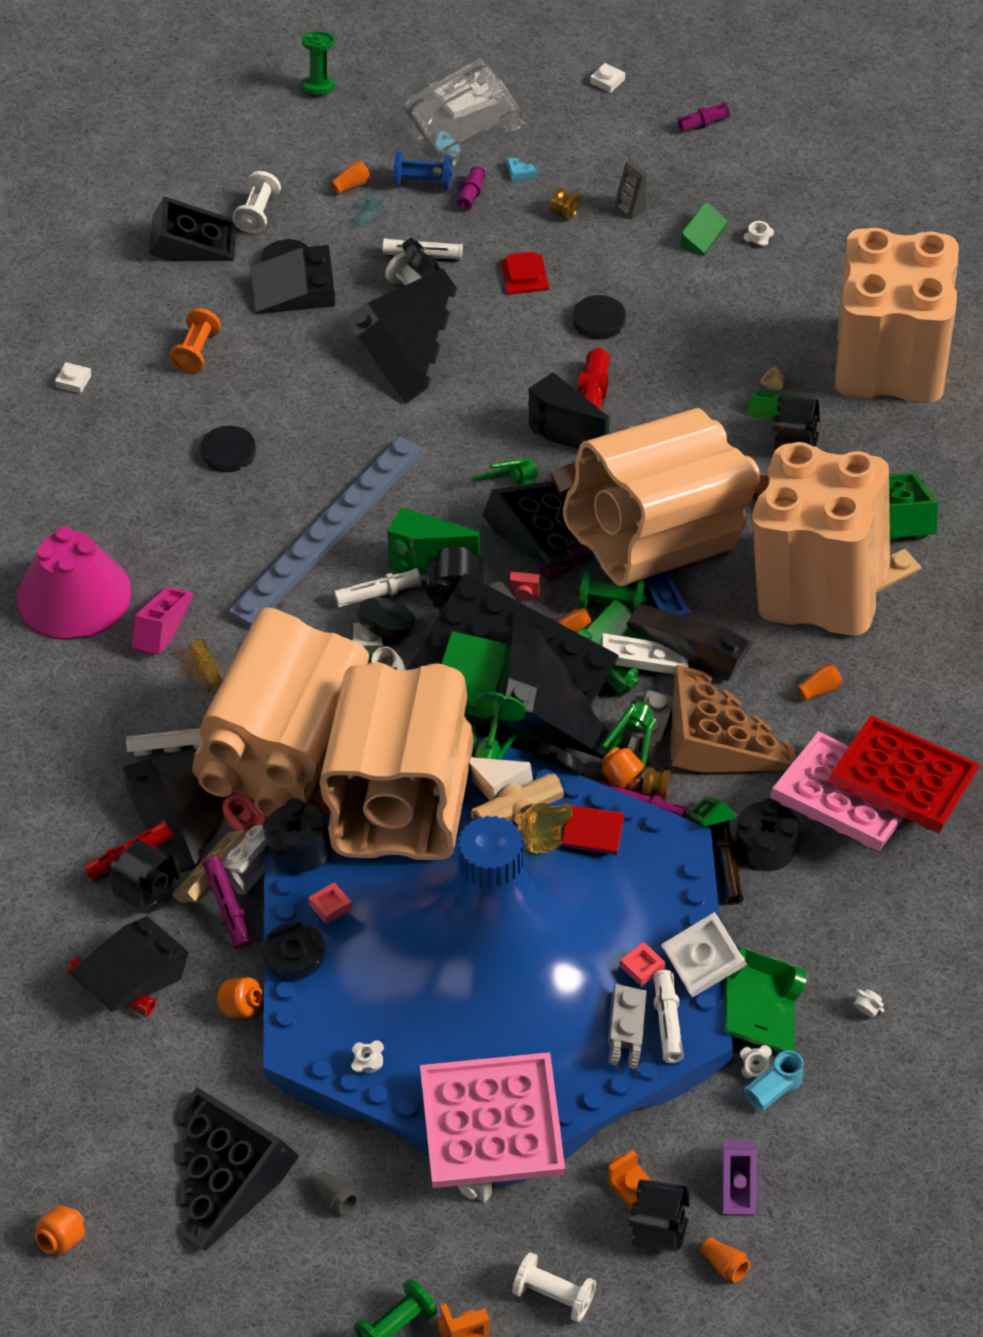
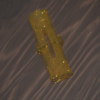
(206, 665)

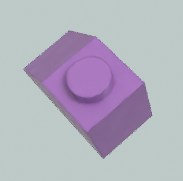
(739, 1176)

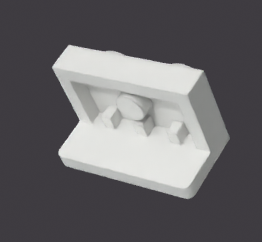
(246, 861)

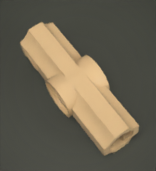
(516, 799)

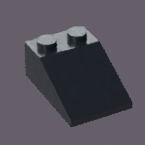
(191, 233)
(294, 281)
(564, 414)
(132, 964)

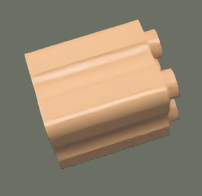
(896, 315)
(660, 495)
(822, 538)
(274, 712)
(397, 762)

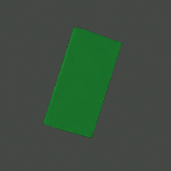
(703, 230)
(764, 404)
(710, 812)

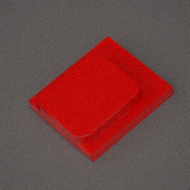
(524, 273)
(593, 830)

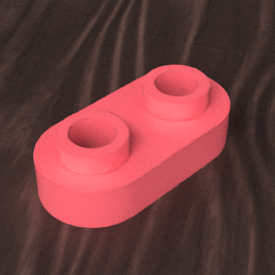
(247, 818)

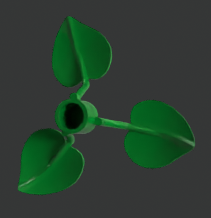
(508, 709)

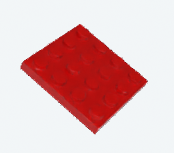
(904, 774)

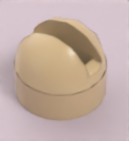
(773, 380)

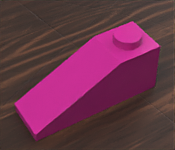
(159, 620)

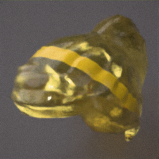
(542, 826)

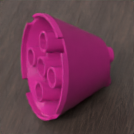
(72, 588)

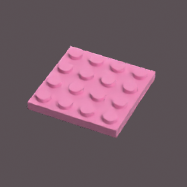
(807, 791)
(492, 1120)

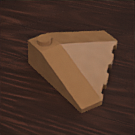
(716, 735)

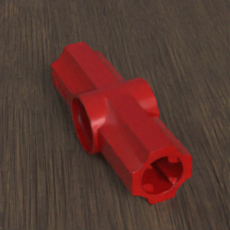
(594, 379)

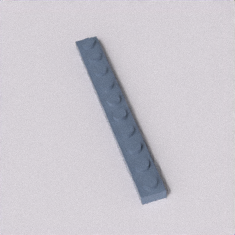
(326, 531)

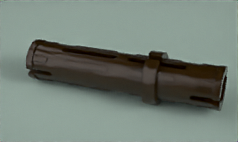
(724, 850)

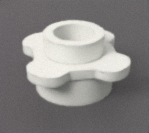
(759, 233)
(868, 1002)
(749, 1055)
(371, 1063)

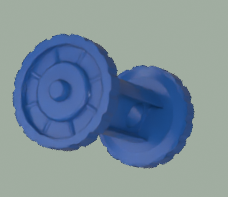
(422, 170)

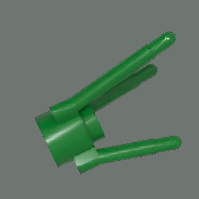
(520, 470)
(636, 718)

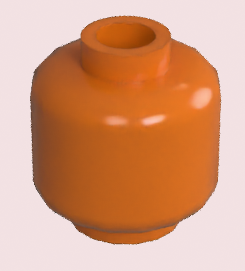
(622, 769)
(240, 998)
(59, 1230)

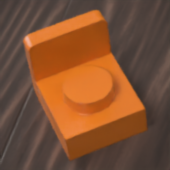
(624, 1177)
(468, 1324)

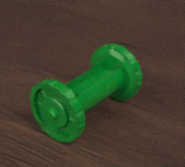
(318, 43)
(607, 593)
(415, 1302)

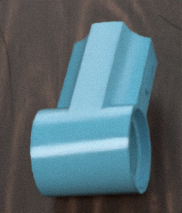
(775, 1082)

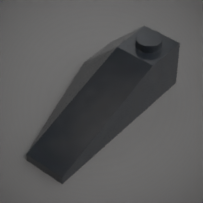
(701, 642)

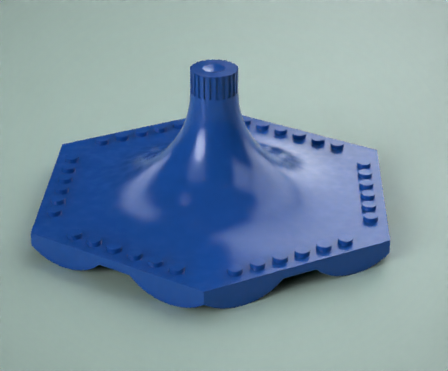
(494, 963)

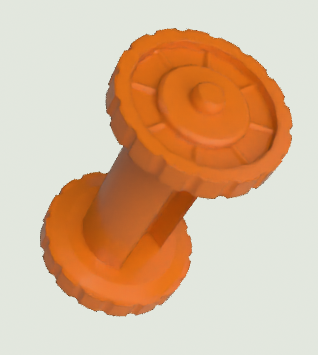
(201, 325)

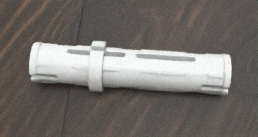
(434, 249)
(384, 586)
(666, 1004)

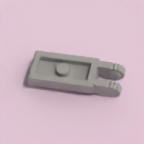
(662, 711)
(626, 1023)

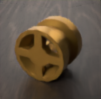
(565, 203)
(656, 783)

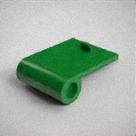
(613, 622)
(762, 1000)

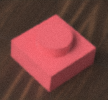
(525, 586)
(330, 903)
(642, 964)

